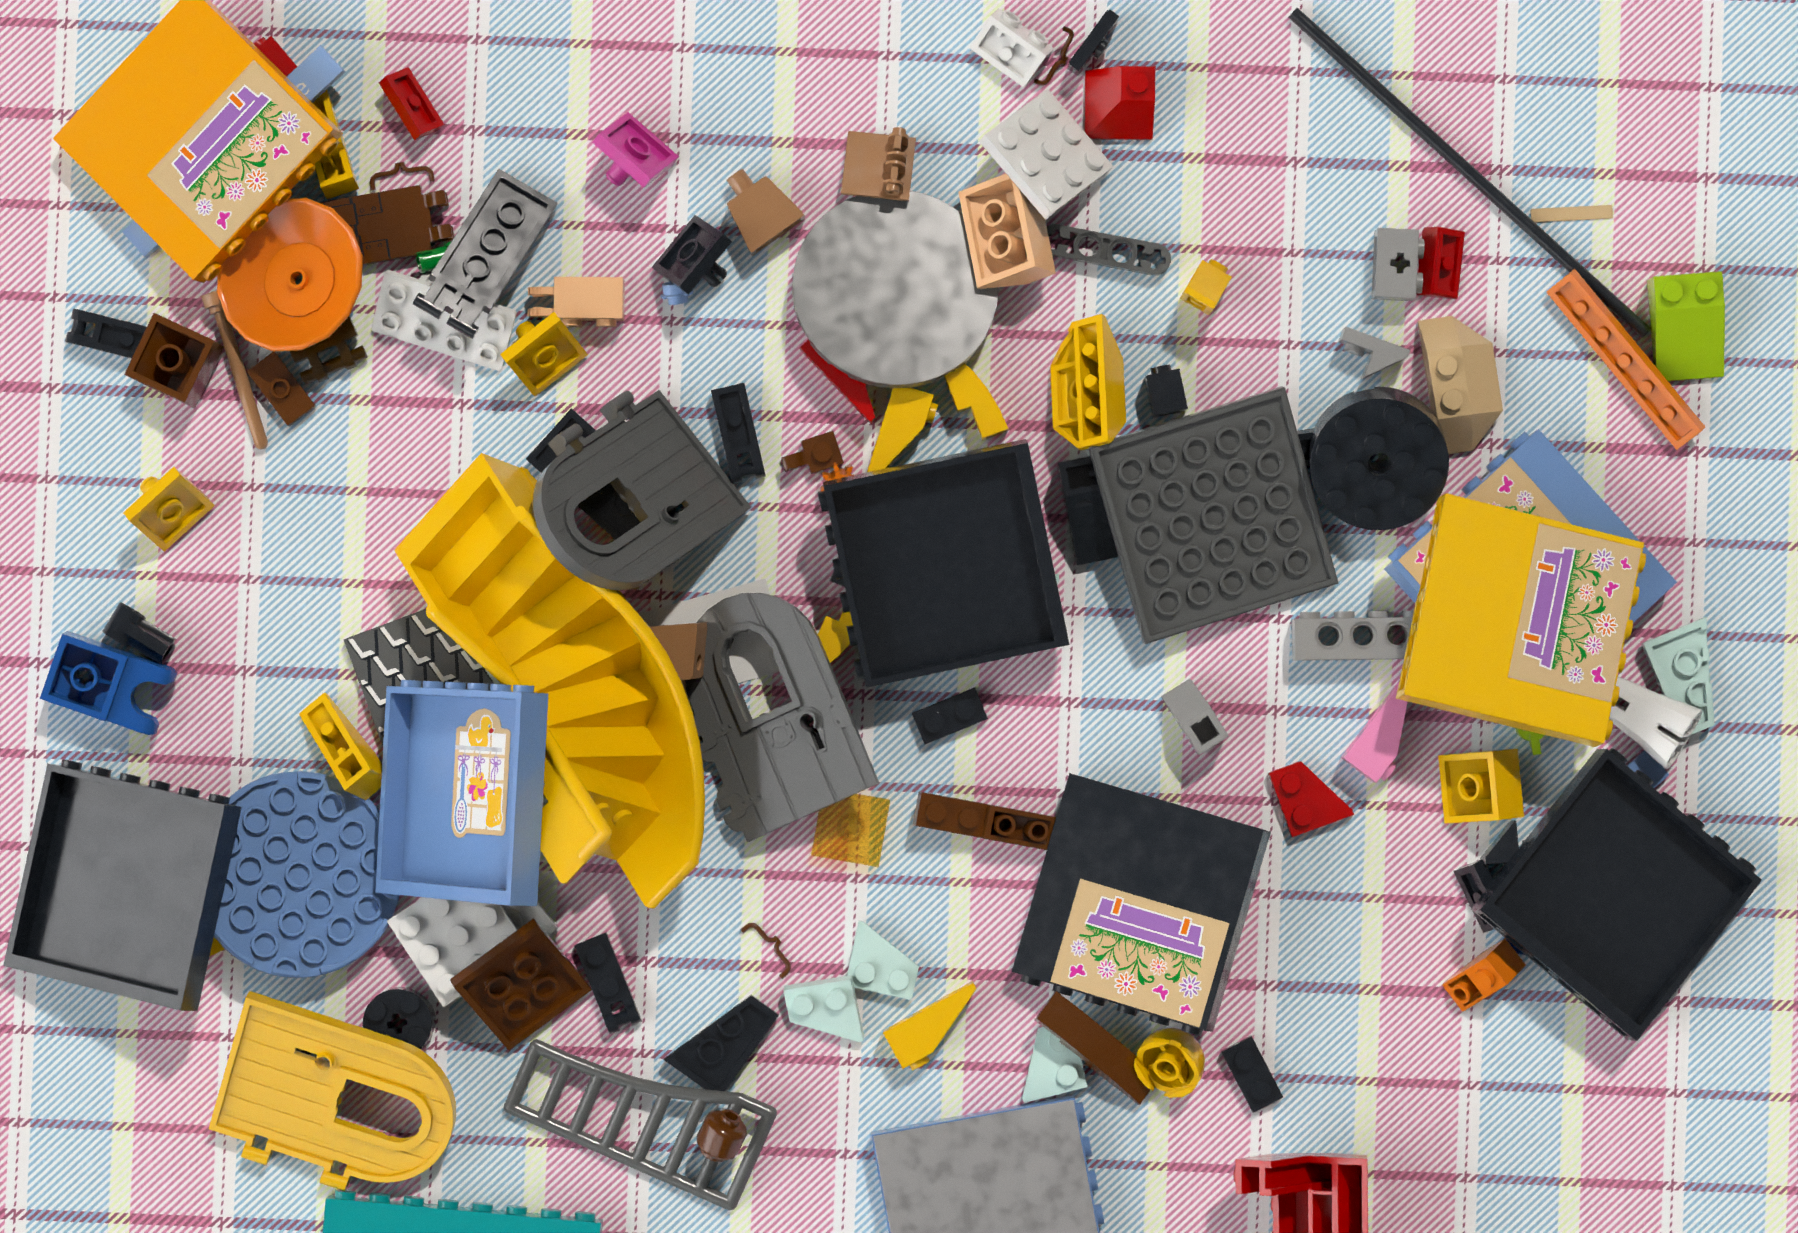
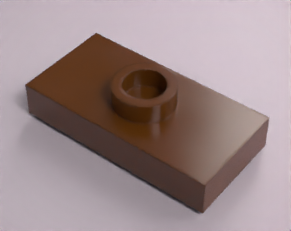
(281, 388)

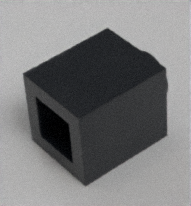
(1165, 391)

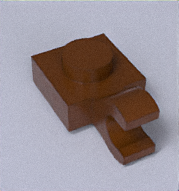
(817, 453)

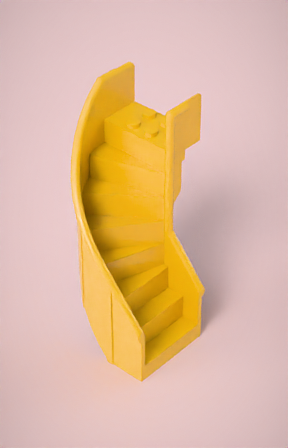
(618, 720)

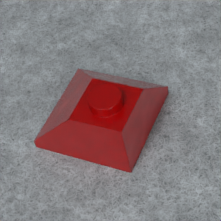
(1120, 103)

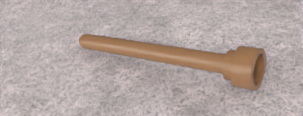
(212, 302)

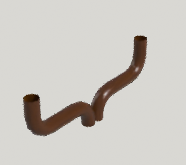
(1059, 62)
(396, 169)
(770, 940)

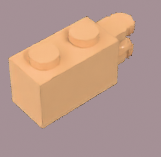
(583, 300)

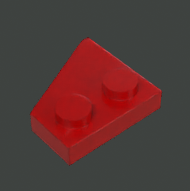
(1306, 799)

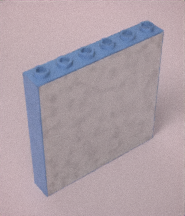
(990, 1172)

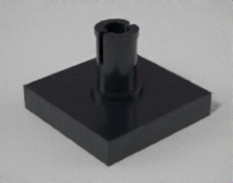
(693, 256)

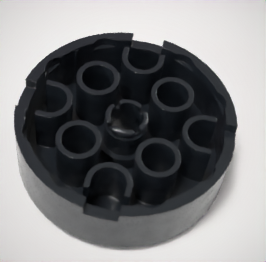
(1387, 491)

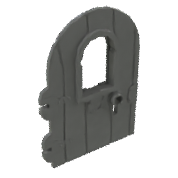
(773, 761)

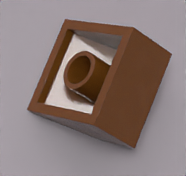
(174, 360)

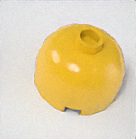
(1170, 1062)

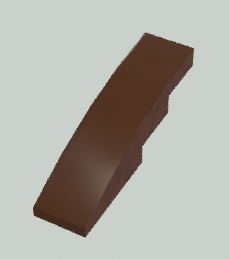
(1093, 1045)

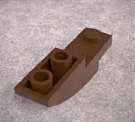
(983, 820)

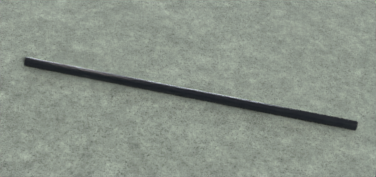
(1467, 170)

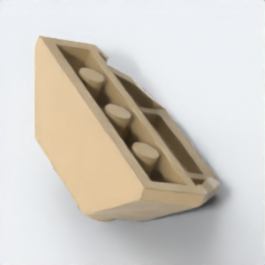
(1460, 381)

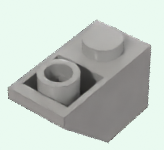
(1194, 716)

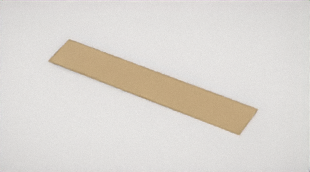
(1572, 213)

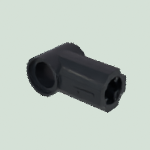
(132, 629)

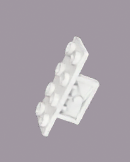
(402, 320)

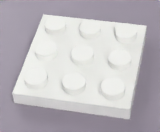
(1046, 153)
(448, 937)

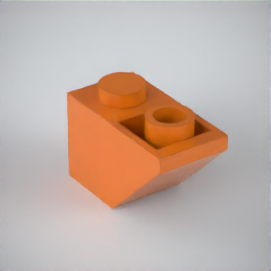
(1484, 975)

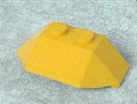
(1088, 385)

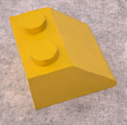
(1481, 786)

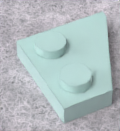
(880, 965)
(826, 1006)
(1052, 1069)

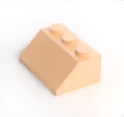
(1005, 235)

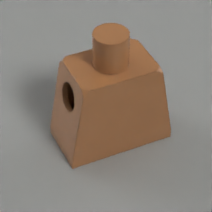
(761, 211)
(685, 647)

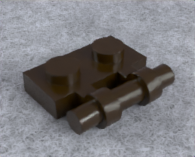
(346, 359)

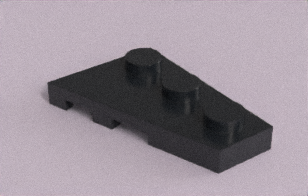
(724, 1046)

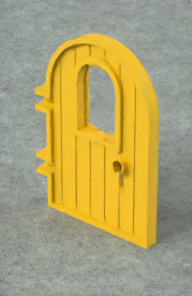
(296, 1096)

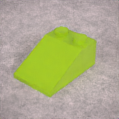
(1687, 325)

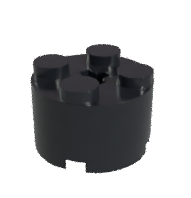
(408, 1005)

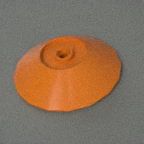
(260, 284)

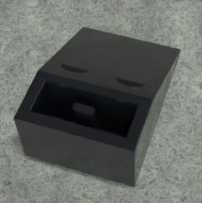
(1085, 512)

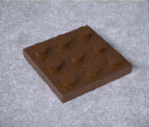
(520, 984)

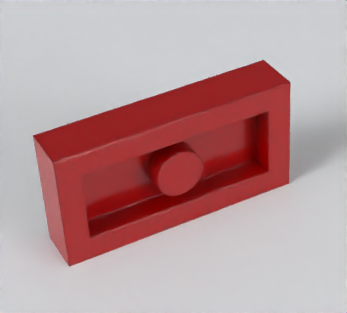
(411, 103)

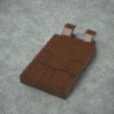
(393, 222)

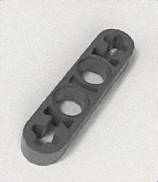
(1106, 243)

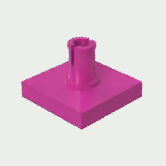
(634, 152)

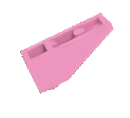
(1379, 740)

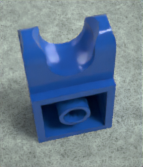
(114, 683)

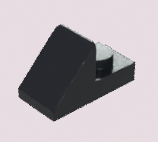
(1503, 846)

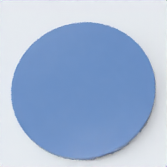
(302, 877)

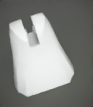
(1654, 721)

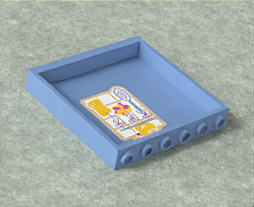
(462, 792)

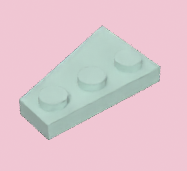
(1682, 668)

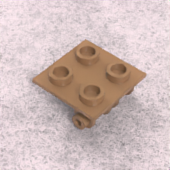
(879, 165)

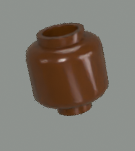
(721, 1135)

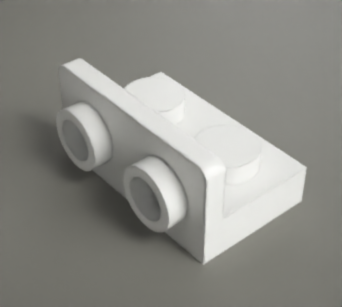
(1011, 46)

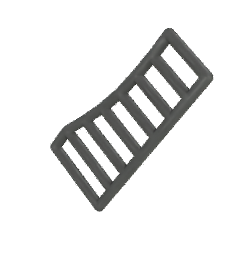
(631, 1084)

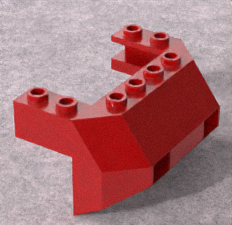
(1309, 1190)

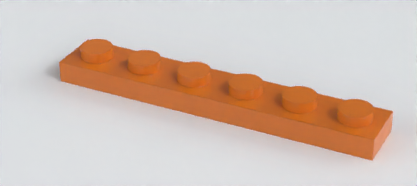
(1625, 359)

